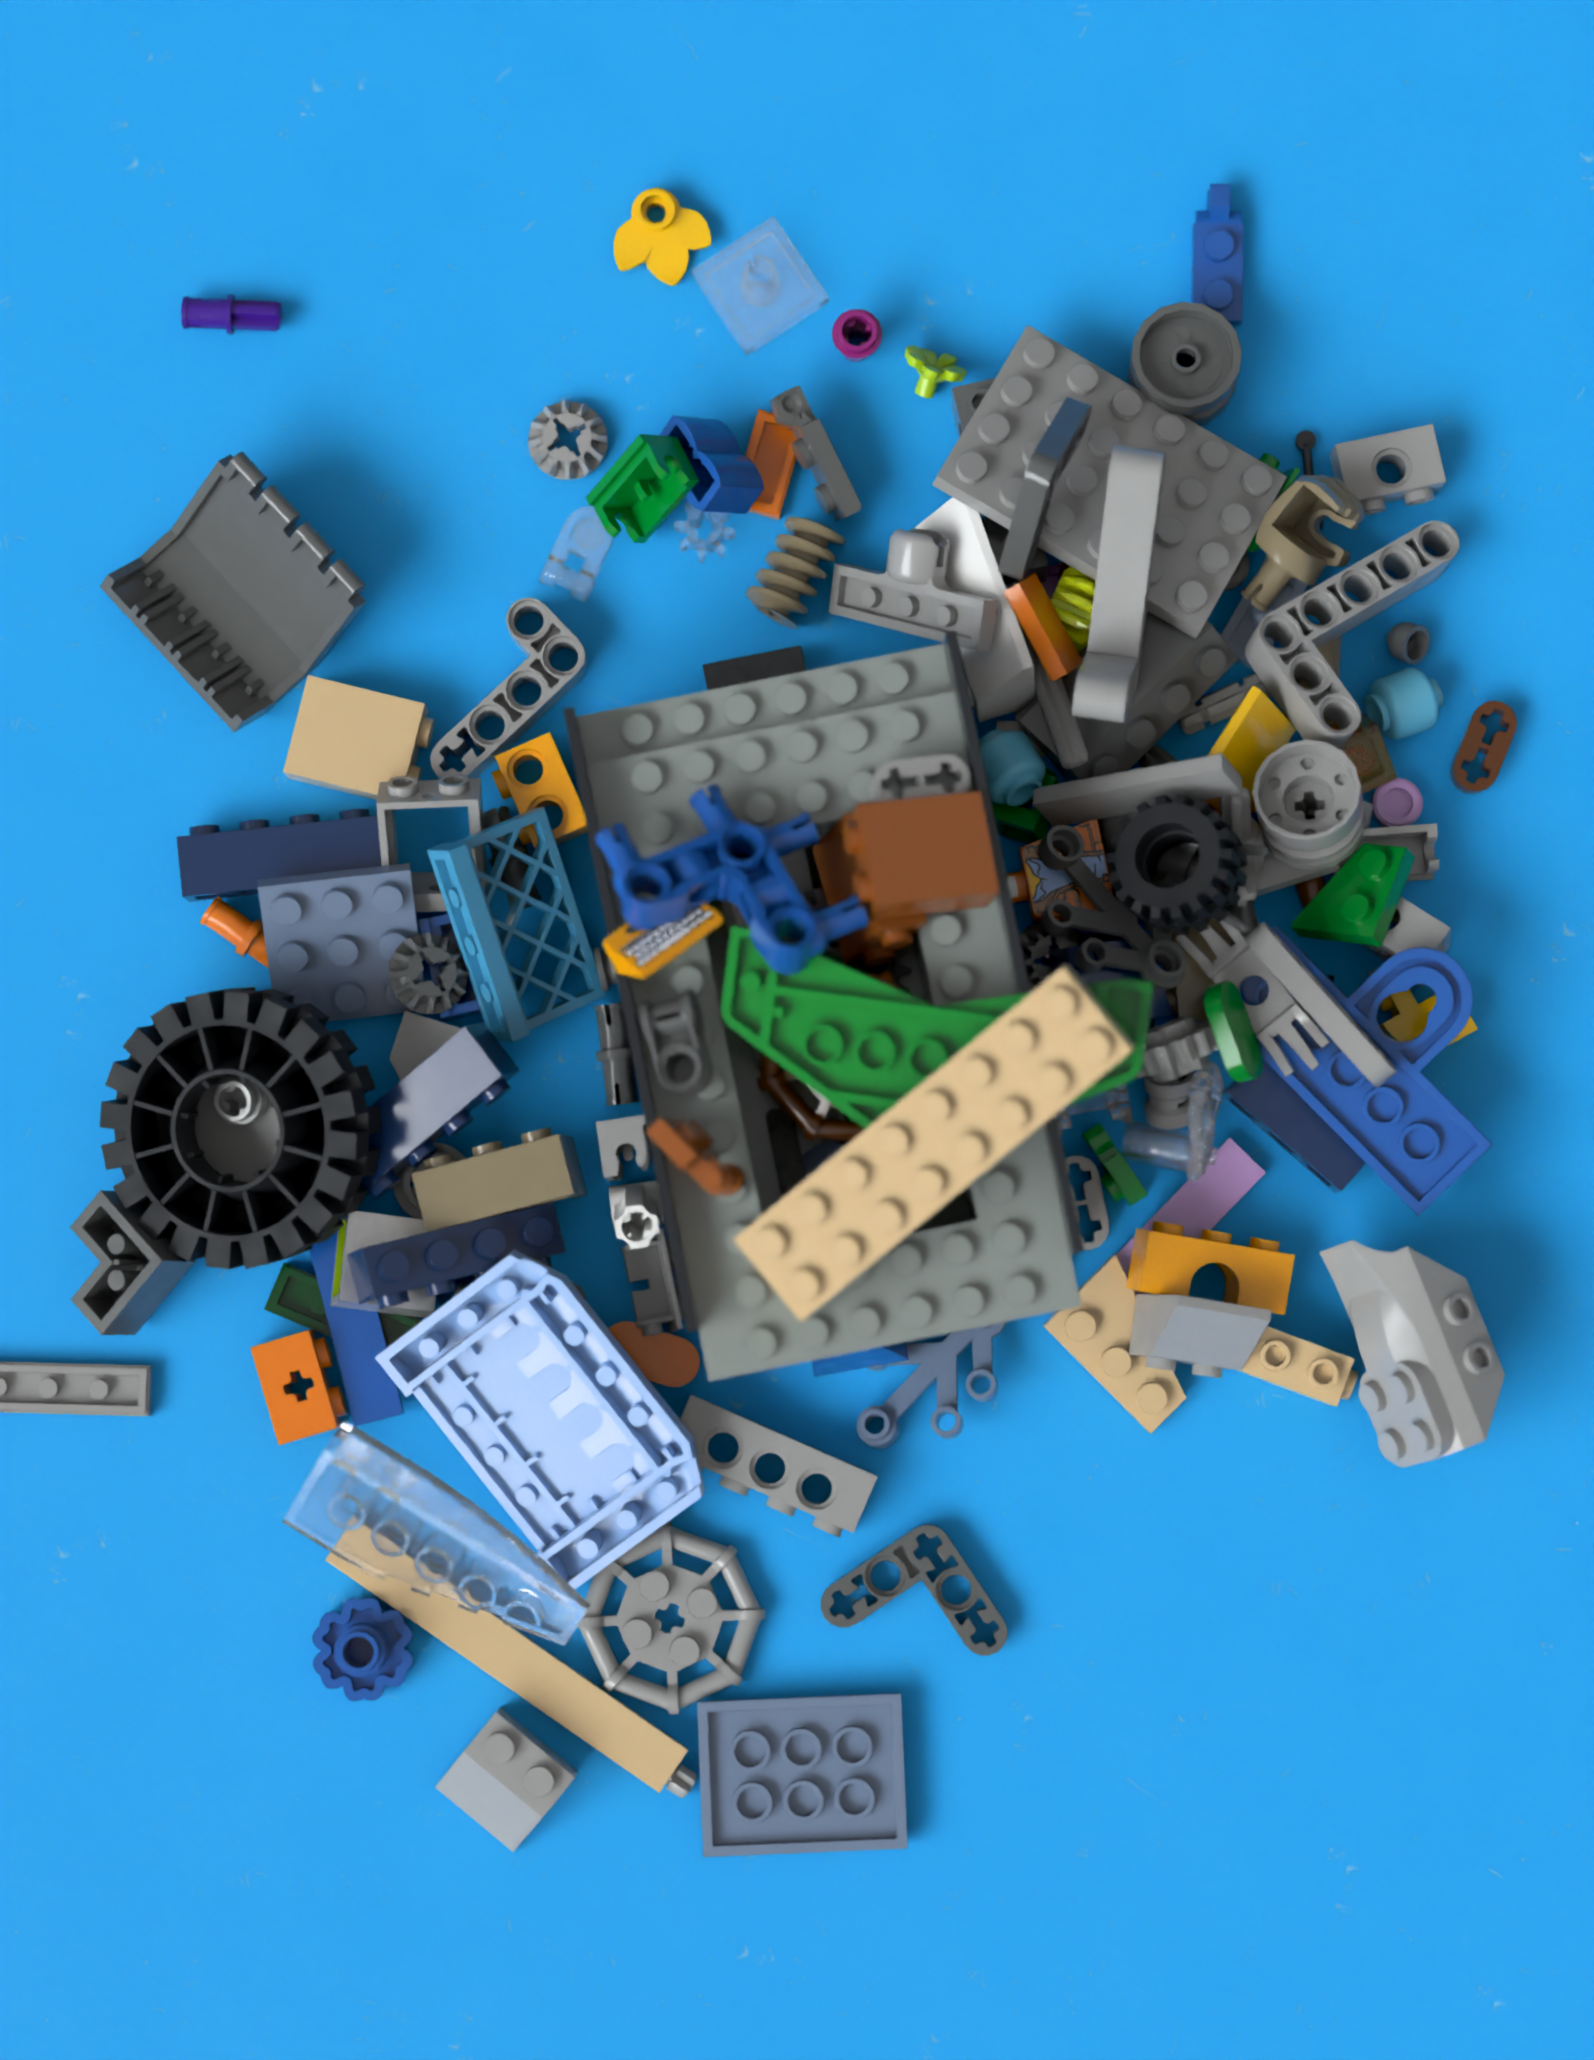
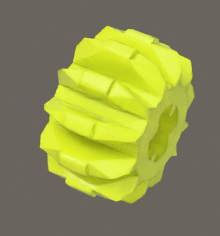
(1074, 605)

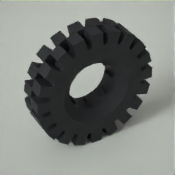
(318, 1114)

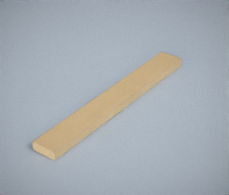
(535, 1677)

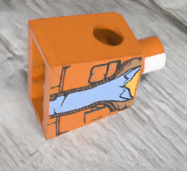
(1043, 885)

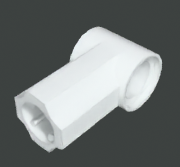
(636, 1212)

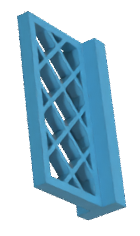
(478, 934)

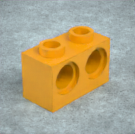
(551, 789)

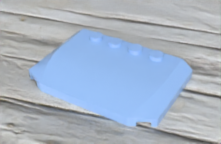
(550, 1415)

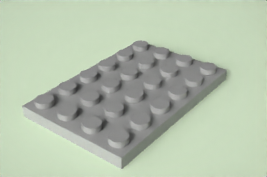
(1209, 488)

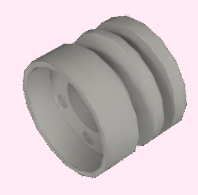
(1303, 779)

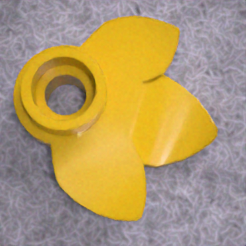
(662, 243)

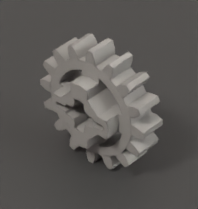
(1177, 1048)

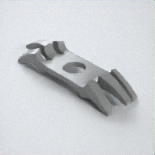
(1276, 1012)

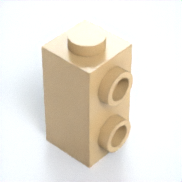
(1301, 1367)

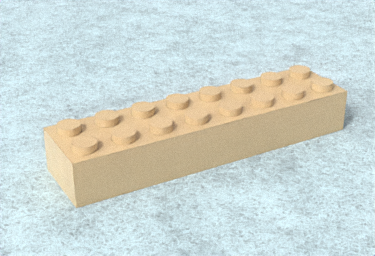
(934, 1142)

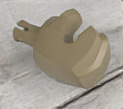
(1293, 535)

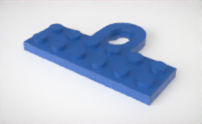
(1407, 1124)

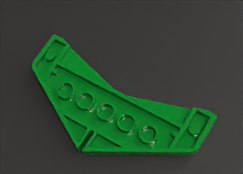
(873, 1043)

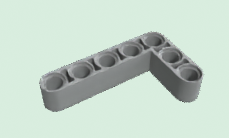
(1122, 585)
(1338, 615)

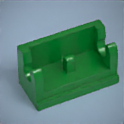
(643, 486)

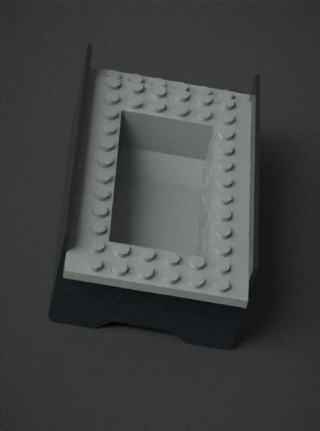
(777, 749)

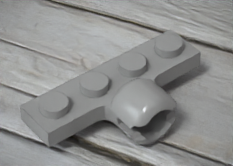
(914, 593)

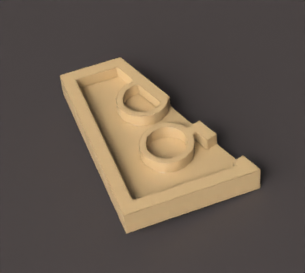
(1100, 1341)

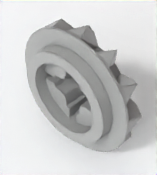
(562, 462)

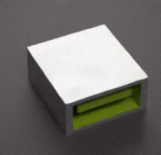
(365, 1230)

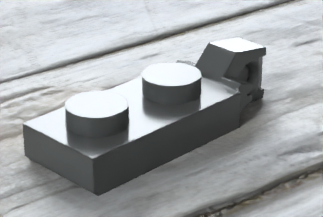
(817, 453)

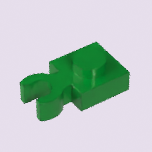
(1119, 1177)

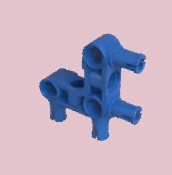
(707, 871)

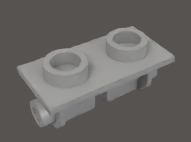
(661, 1300)

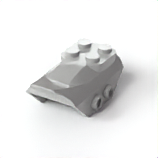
(1423, 1350)

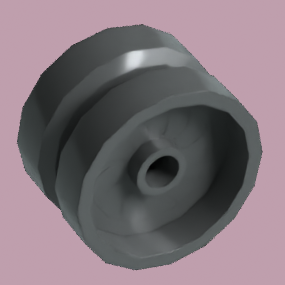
(1204, 347)

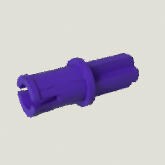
(231, 314)

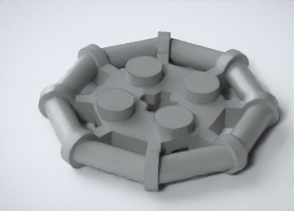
(683, 1644)

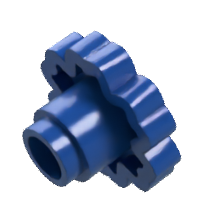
(363, 1649)

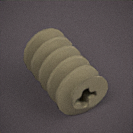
(793, 569)

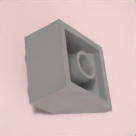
(1195, 1332)
(507, 1779)

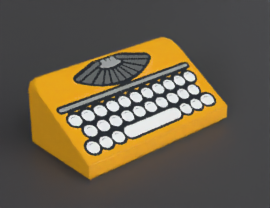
(645, 951)

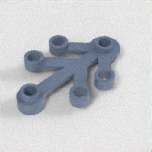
(940, 1363)

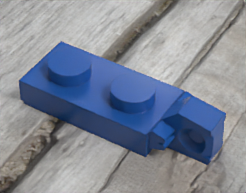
(1218, 256)

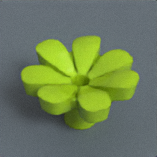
(932, 369)

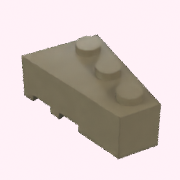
(498, 1180)

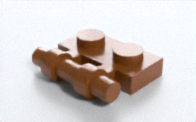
(689, 1149)

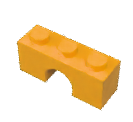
(1253, 1274)

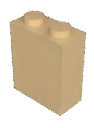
(355, 738)

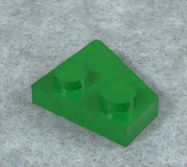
(1358, 898)

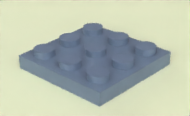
(336, 935)

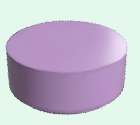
(1396, 803)

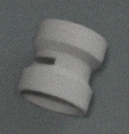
(1167, 1102)

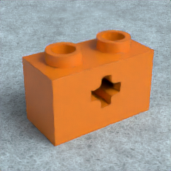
(277, 1369)

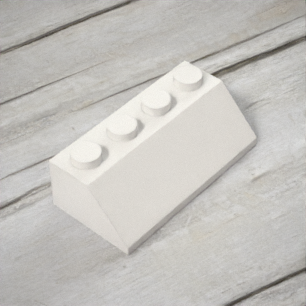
(998, 678)

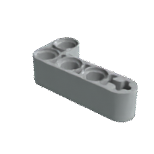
(501, 701)

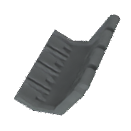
(239, 594)

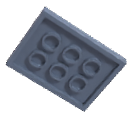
(802, 1774)

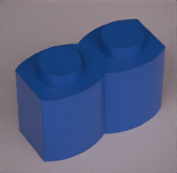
(726, 477)

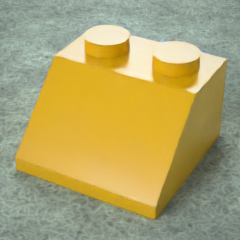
(1251, 736)

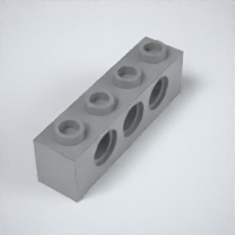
(849, 1483)

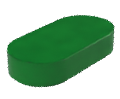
(1233, 1031)

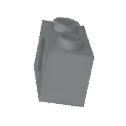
(1410, 450)

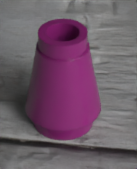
(857, 324)

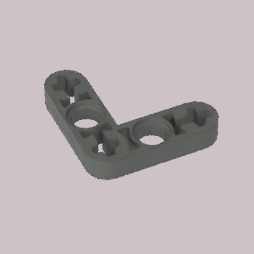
(1038, 486)
(912, 1571)

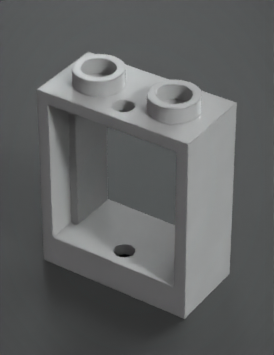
(409, 793)

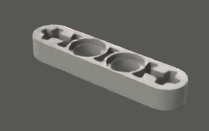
(1320, 1004)

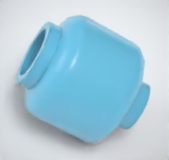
(1404, 703)
(1011, 766)

